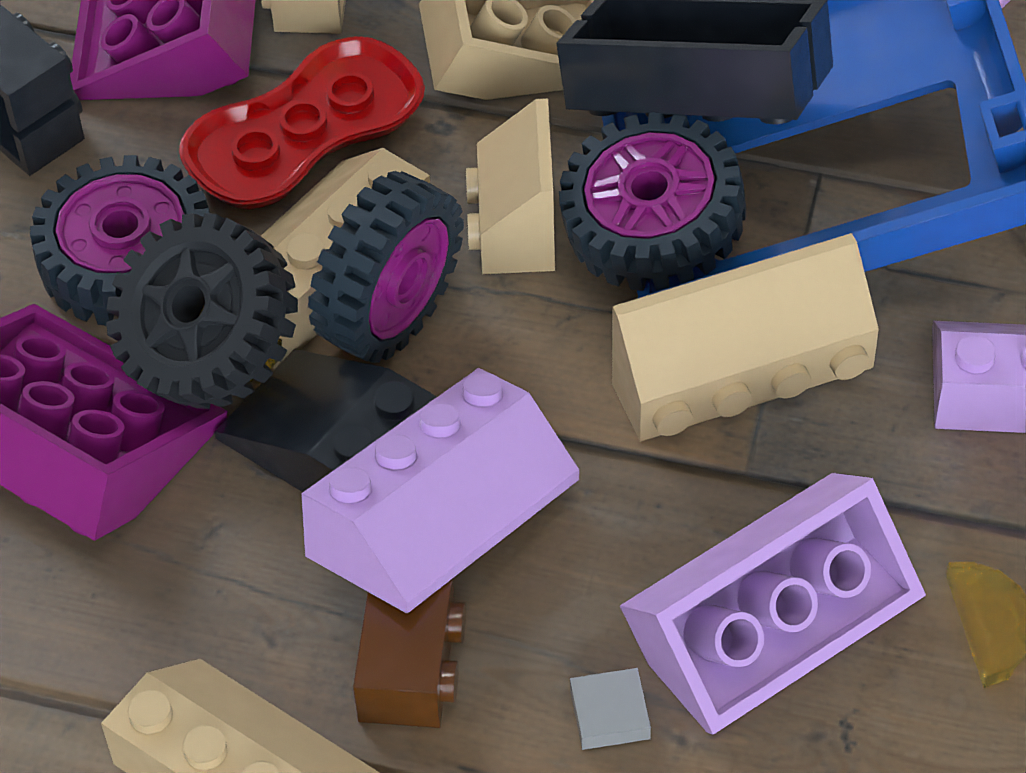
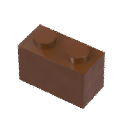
(405, 660)

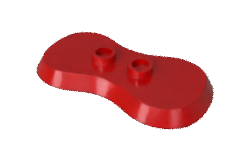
(334, 98)

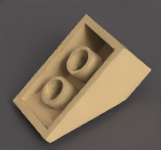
(496, 44)

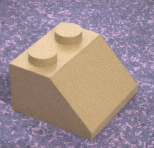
(514, 195)

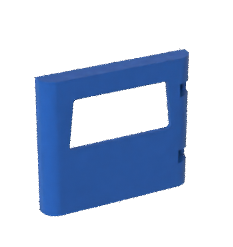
(892, 55)

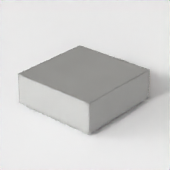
(610, 708)

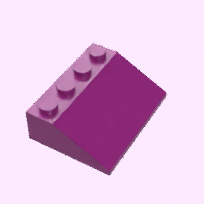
(160, 47)
(81, 430)

